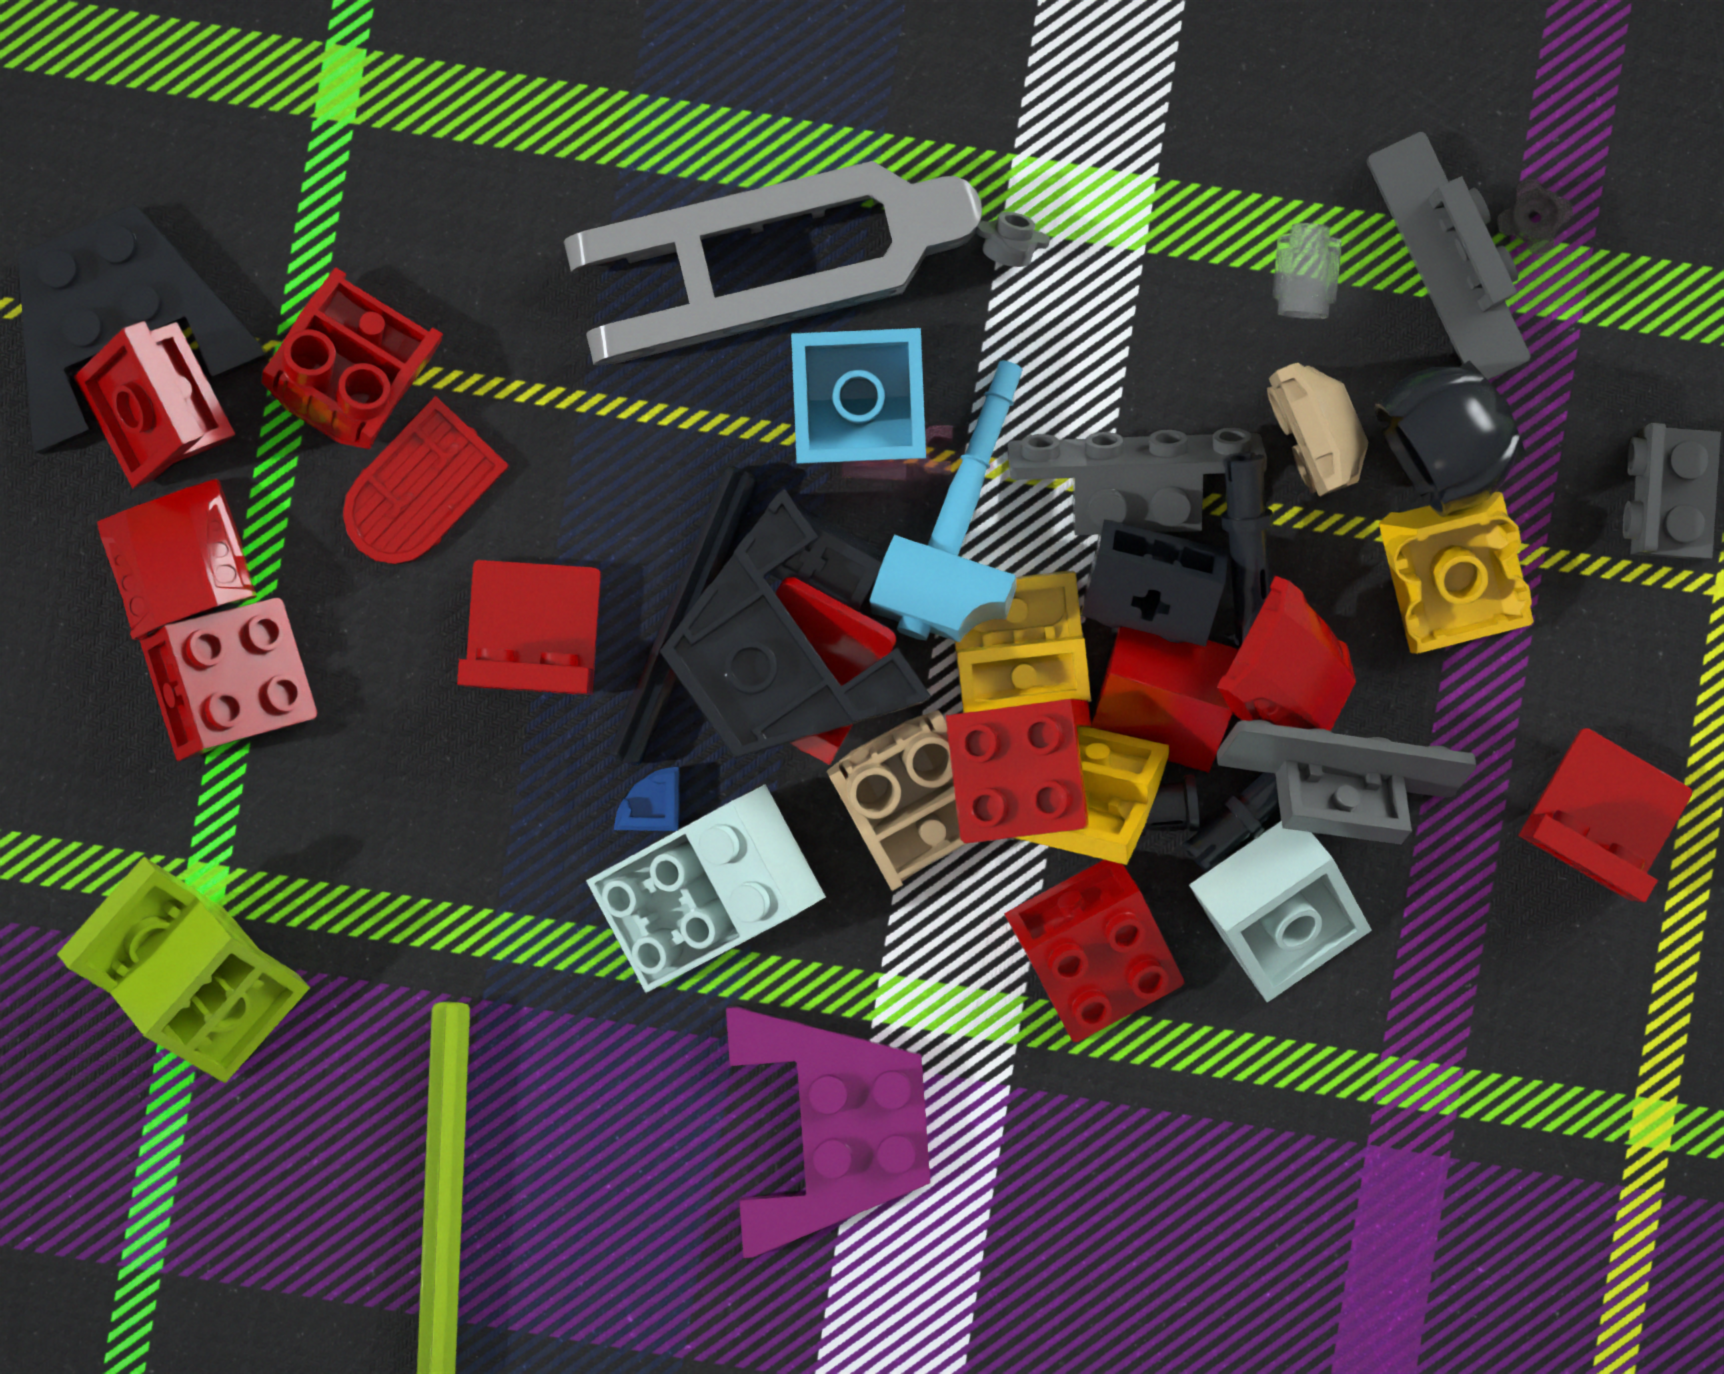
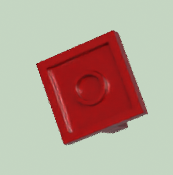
(152, 401)

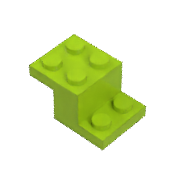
(183, 970)

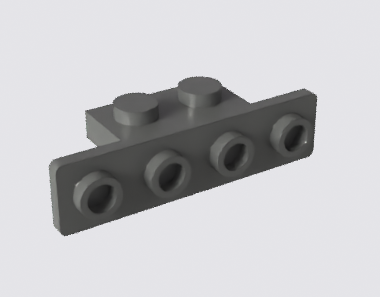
(1453, 253)
(1132, 479)
(1344, 781)

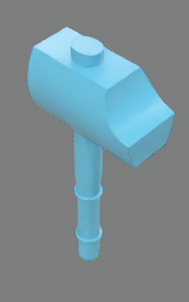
(931, 584)

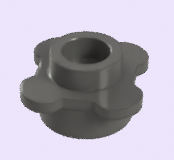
(1011, 239)

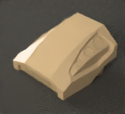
(1324, 426)
(917, 813)

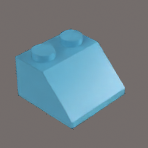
(858, 395)

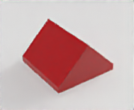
(1166, 695)

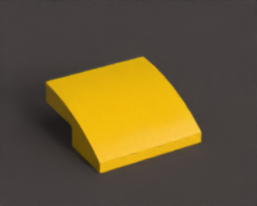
(1031, 653)
(1120, 789)

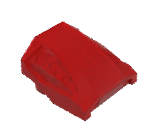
(348, 362)
(176, 557)
(1289, 666)

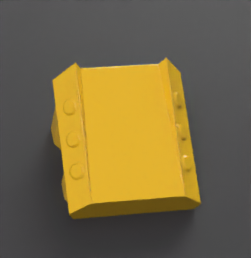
(1456, 573)

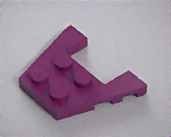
(857, 1122)

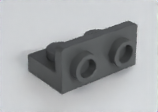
(1672, 492)

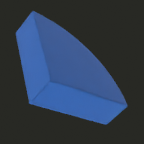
(652, 803)

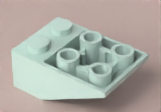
(706, 888)

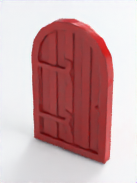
(419, 486)

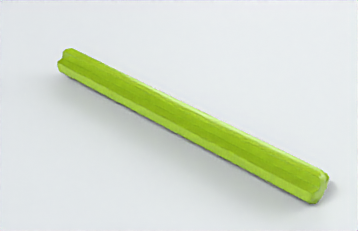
(443, 1188)

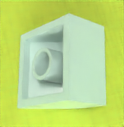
(1281, 908)

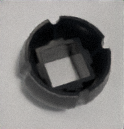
(1451, 435)

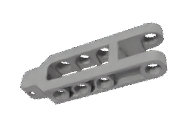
(920, 218)

